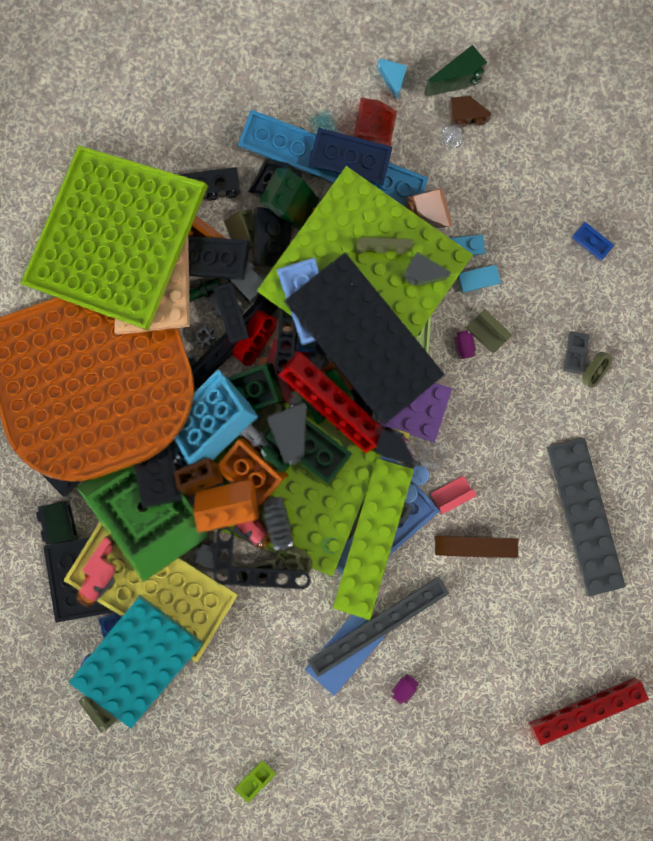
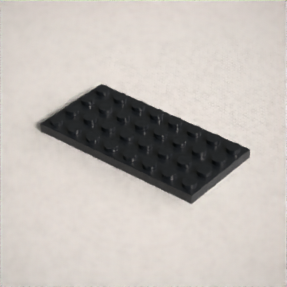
(364, 338)

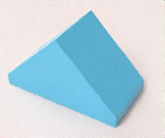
(393, 74)

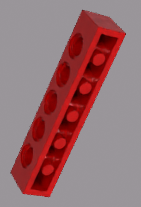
(332, 402)
(588, 711)

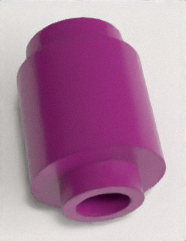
(465, 344)
(405, 689)

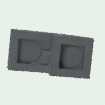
(575, 352)

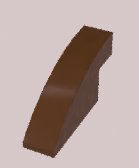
(477, 546)

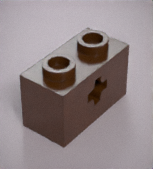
(198, 476)

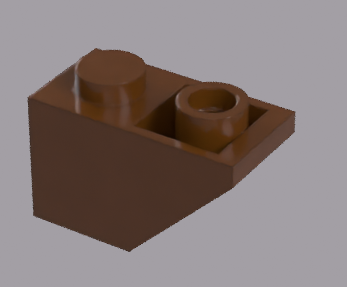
(467, 111)

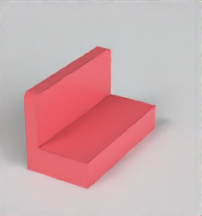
(453, 495)

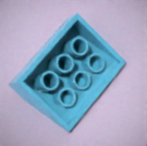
(214, 419)

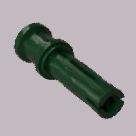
(204, 289)

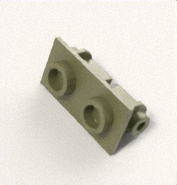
(98, 715)

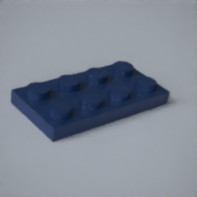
(336, 151)

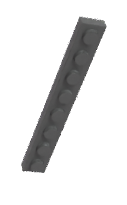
(377, 626)

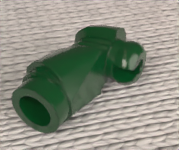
(274, 458)

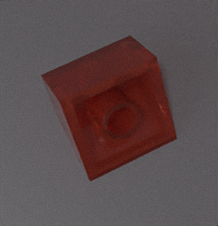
(375, 121)

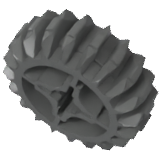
(278, 523)

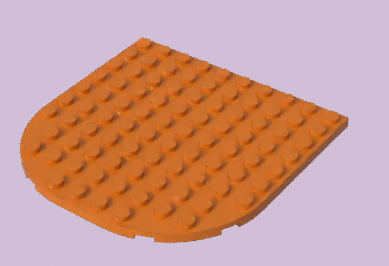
(87, 398)

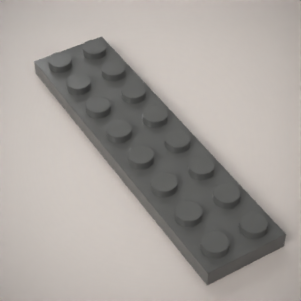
(586, 517)

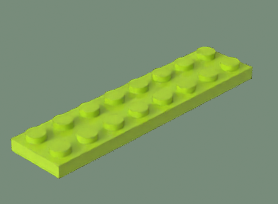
(373, 539)

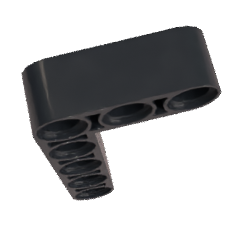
(285, 338)
(251, 571)

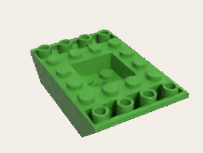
(145, 538)

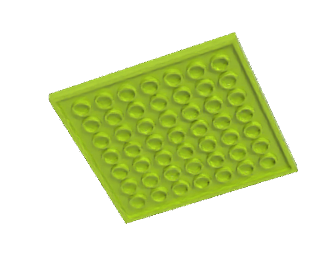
(361, 210)
(114, 236)
(320, 510)

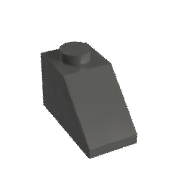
(424, 271)

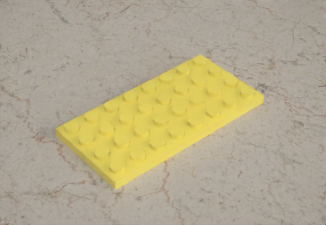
(177, 590)

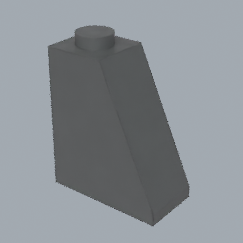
(289, 433)

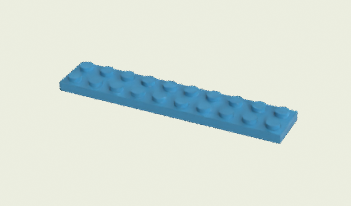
(295, 146)

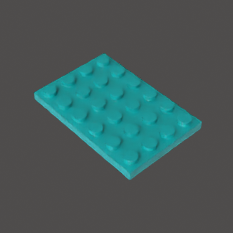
(135, 661)

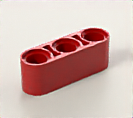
(259, 331)

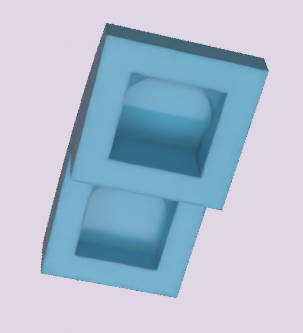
(479, 278)

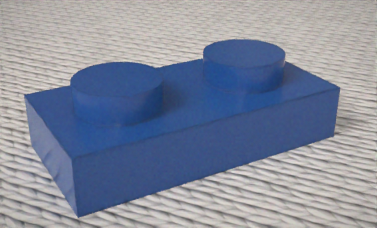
(592, 241)

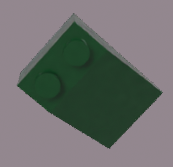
(458, 74)
(289, 198)

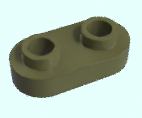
(596, 369)

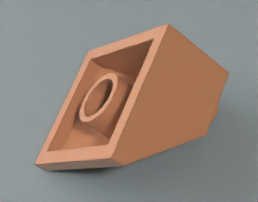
(431, 207)

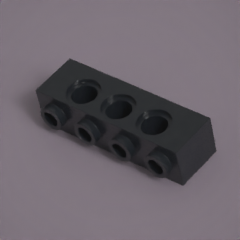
(212, 177)

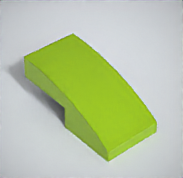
(255, 781)

